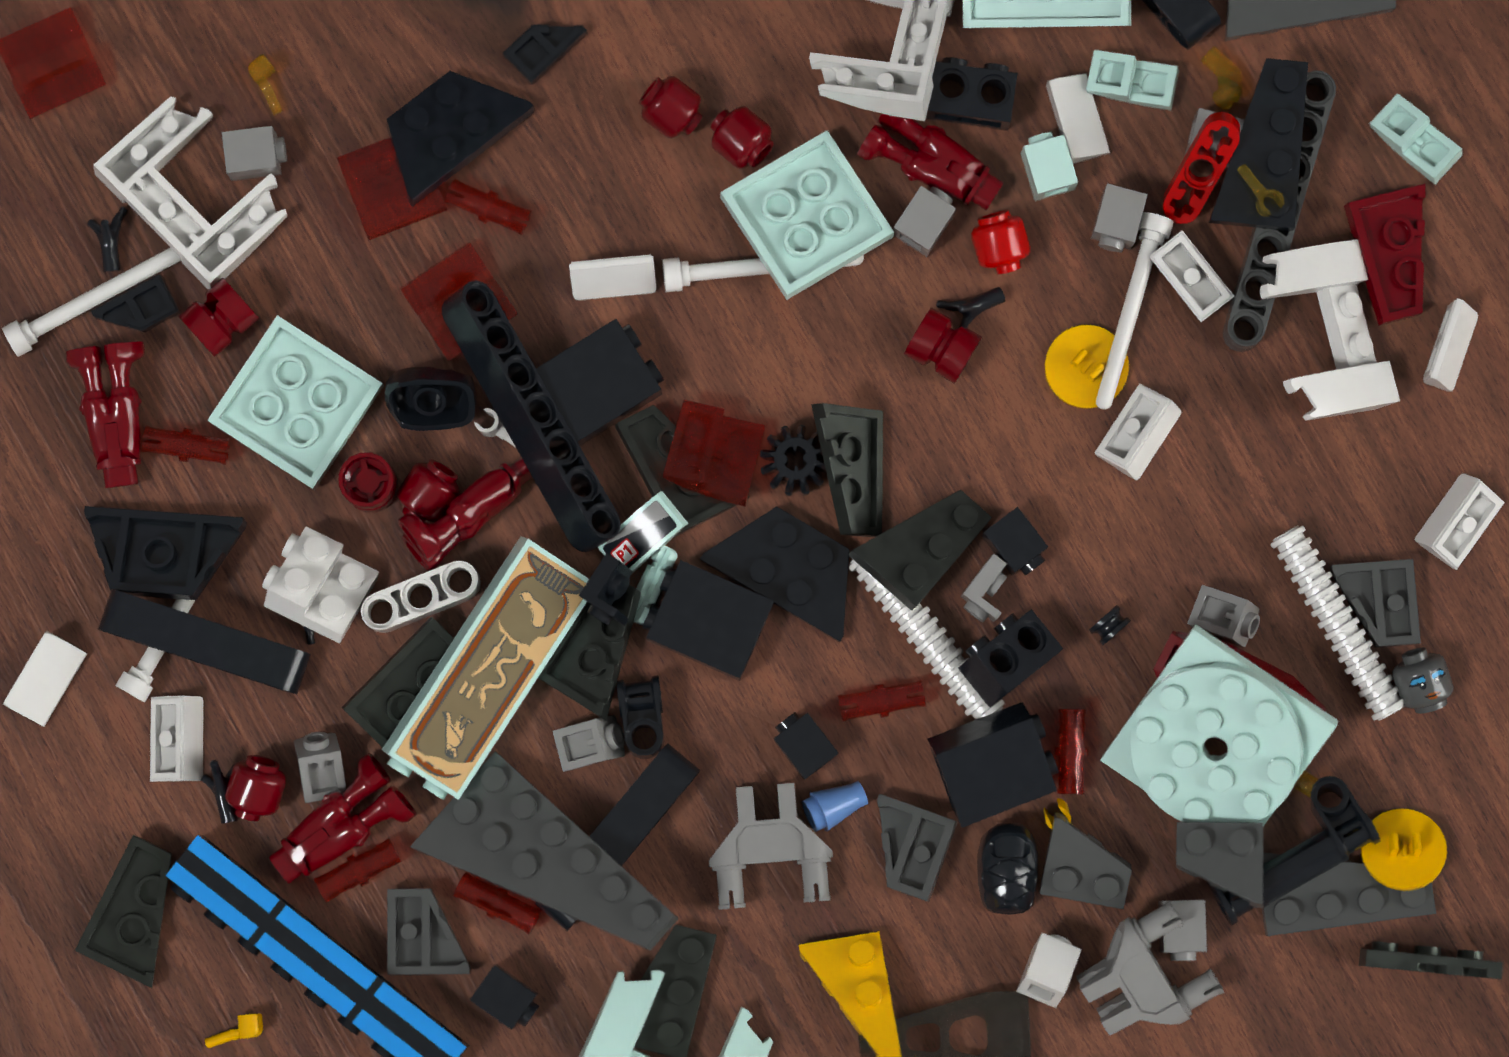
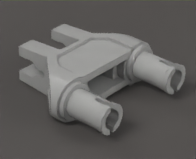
(770, 842)
(1144, 985)

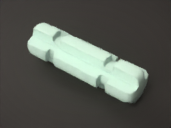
(651, 581)

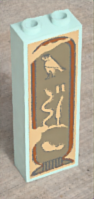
(487, 670)

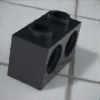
(970, 106)
(1009, 656)

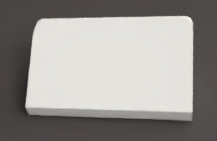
(1077, 117)
(1191, 276)
(613, 277)
(1451, 345)
(1138, 431)
(1459, 520)
(45, 678)
(176, 738)

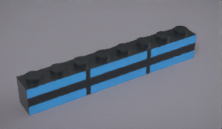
(309, 955)

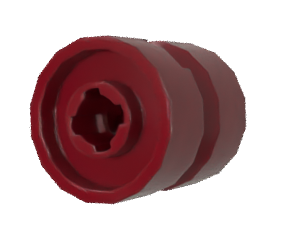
(218, 317)
(942, 345)
(368, 482)

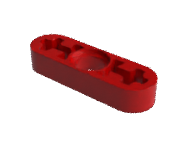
(1201, 149)

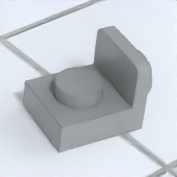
(986, 581)
(1225, 615)
(589, 743)
(319, 765)

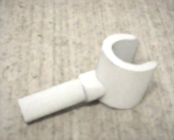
(496, 430)

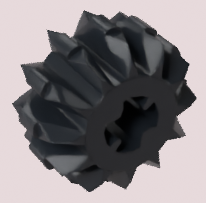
(780, 460)

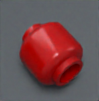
(1000, 241)

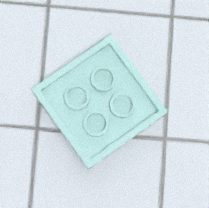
(807, 214)
(295, 402)

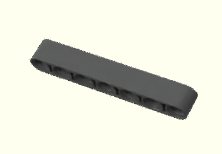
(1253, 268)

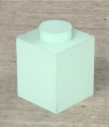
(1048, 166)

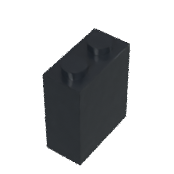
(601, 380)
(708, 619)
(994, 763)

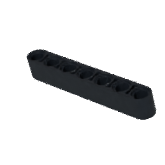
(530, 416)

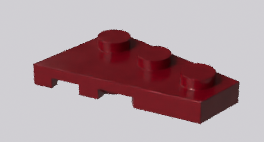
(1391, 246)

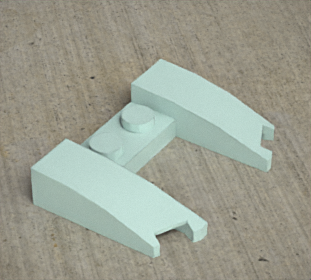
(625, 1014)

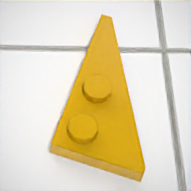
(856, 977)

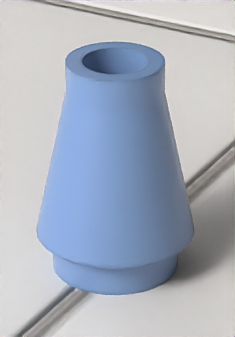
(832, 805)

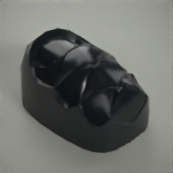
(430, 398)
(1007, 868)

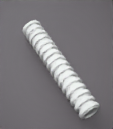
(1338, 623)
(932, 643)

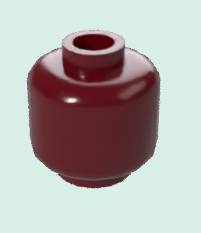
(671, 107)
(741, 137)
(428, 490)
(255, 787)

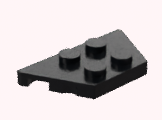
(449, 129)
(161, 551)
(789, 565)

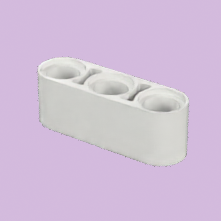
(399, 596)

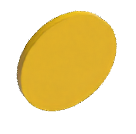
(1078, 363)
(1409, 850)

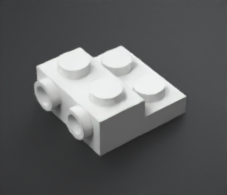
(318, 584)

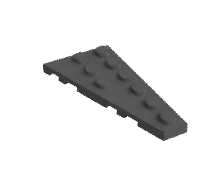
(530, 847)

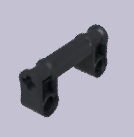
(1344, 831)

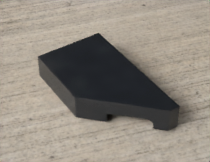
(541, 48)
(140, 307)

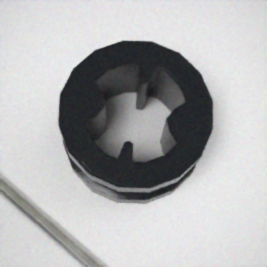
(1109, 625)

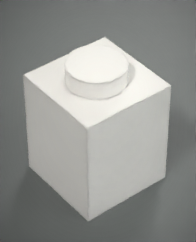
(1049, 969)

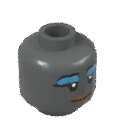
(1423, 680)

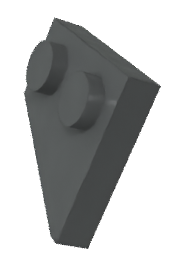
(1382, 599)
(913, 846)
(1224, 856)
(1082, 868)
(420, 936)

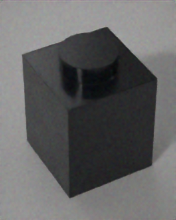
(1016, 542)
(804, 744)
(505, 998)

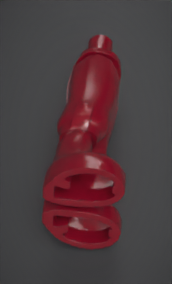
(938, 162)
(111, 420)
(465, 514)
(332, 830)

